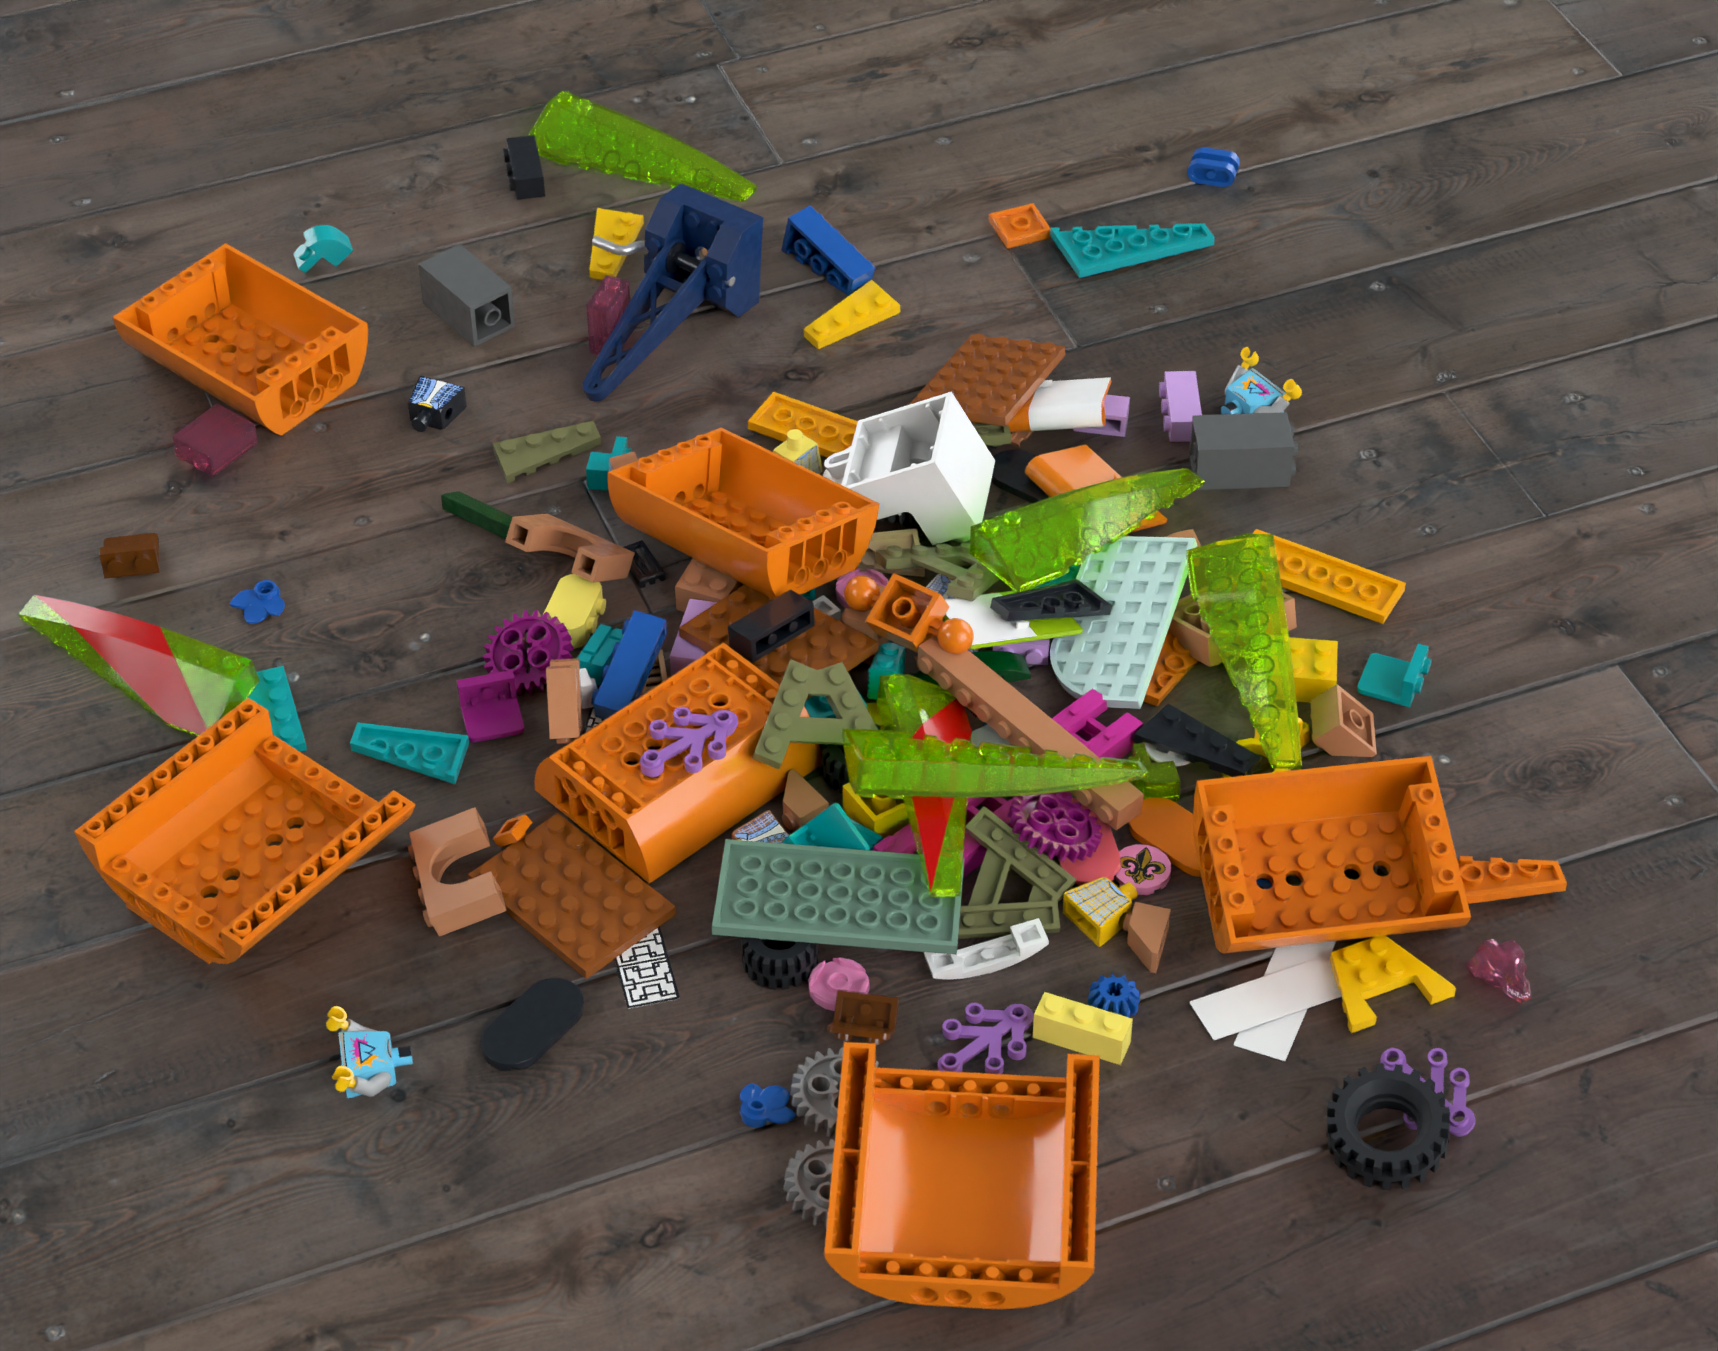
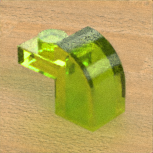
(1162, 776)

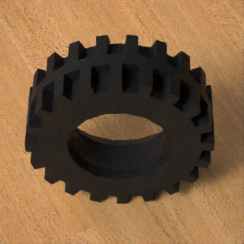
(1394, 1091)

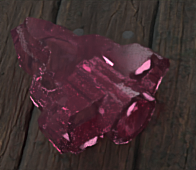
(1502, 967)

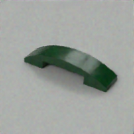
(1008, 665)

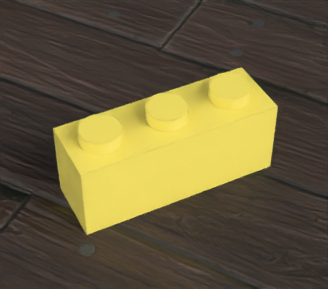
(1082, 1028)

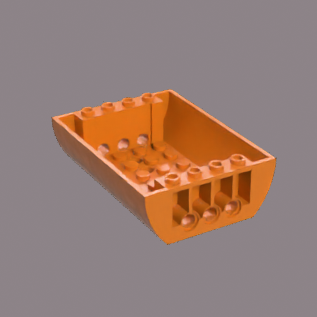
(275, 345)
(746, 512)
(673, 815)
(1315, 829)

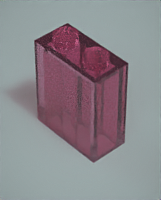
(605, 310)
(215, 440)

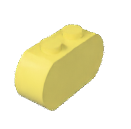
(578, 606)

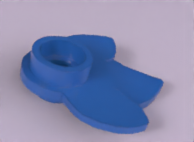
(259, 602)
(765, 1105)

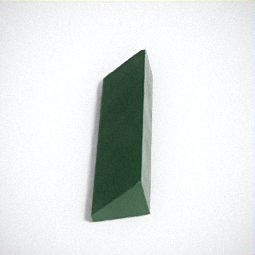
(477, 513)

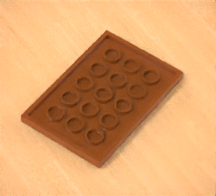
(994, 376)
(817, 648)
(575, 895)

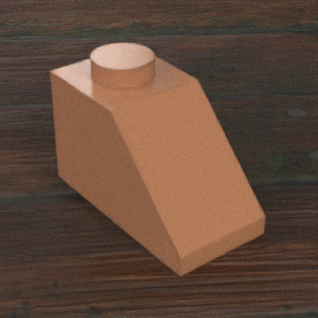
(800, 802)
(1147, 933)

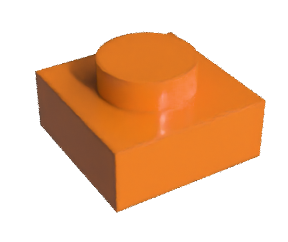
(512, 830)

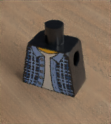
(435, 403)

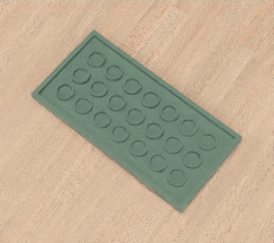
(832, 898)

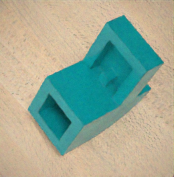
(322, 242)
(598, 465)

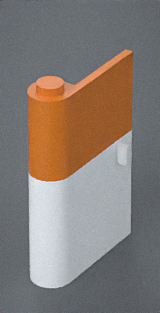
(1063, 406)

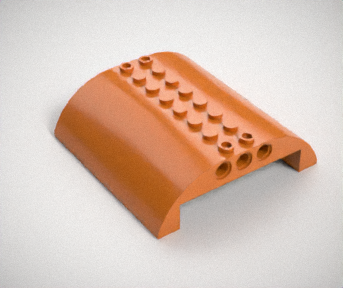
(964, 1183)

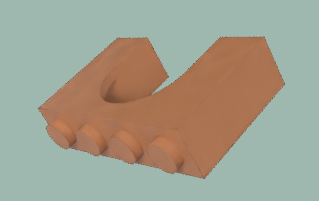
(594, 556)
(564, 700)
(433, 851)

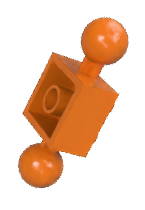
(908, 613)

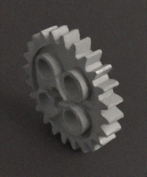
(817, 1090)
(810, 1181)

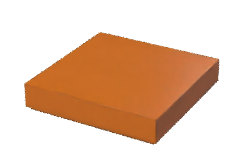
(1020, 225)

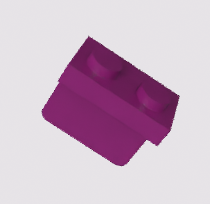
(490, 706)

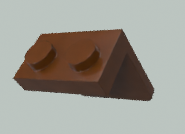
(130, 555)
(864, 1016)

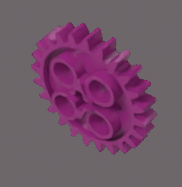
(503, 656)
(1055, 826)

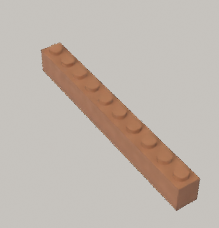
(1022, 724)

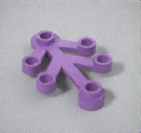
(720, 723)
(987, 1036)
(1459, 1107)

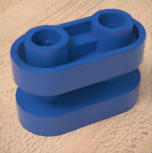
(1213, 167)

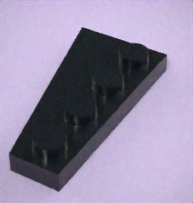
(1051, 601)
(1197, 742)

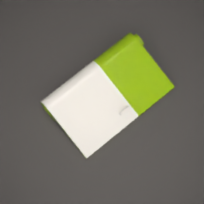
(992, 630)

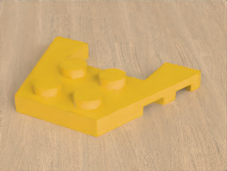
(1376, 968)

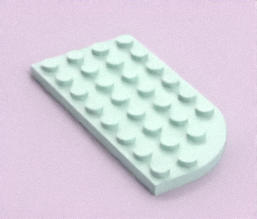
(1121, 649)

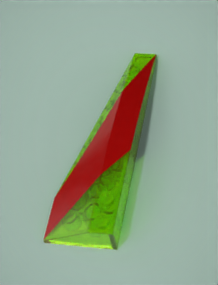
(164, 671)
(936, 822)

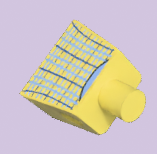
(800, 451)

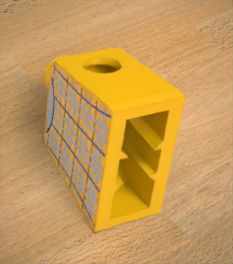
(1099, 908)

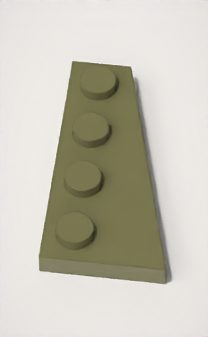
(531, 451)

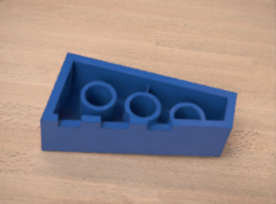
(826, 251)

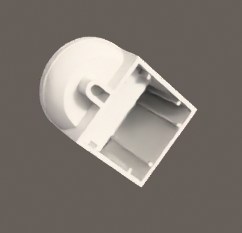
(944, 490)

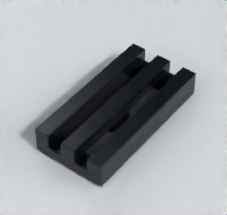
(648, 576)

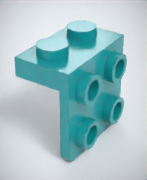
(1395, 678)
(829, 829)

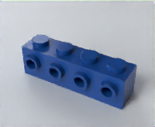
(630, 665)

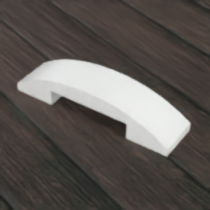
(991, 955)

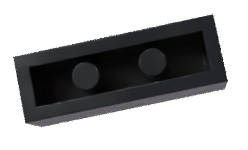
(524, 167)
(771, 626)

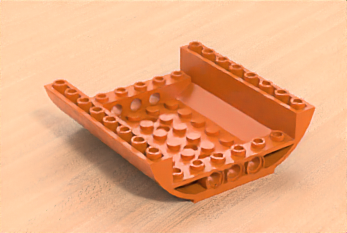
(212, 819)

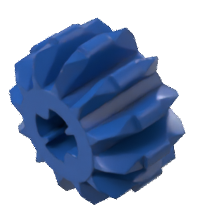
(1114, 995)

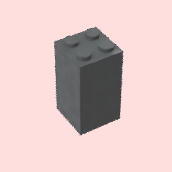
(467, 295)
(1243, 450)

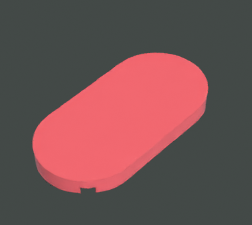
(1102, 863)

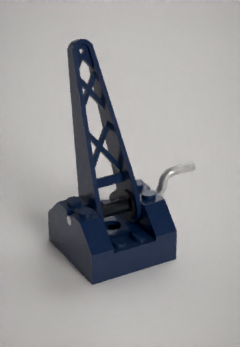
(673, 237)

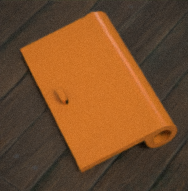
(1074, 469)

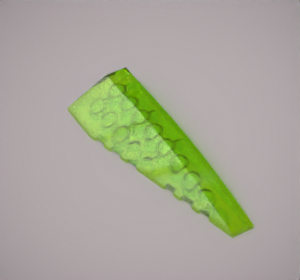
(605, 139)
(1060, 531)
(1246, 615)
(906, 766)

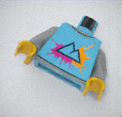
(1253, 393)
(365, 1056)

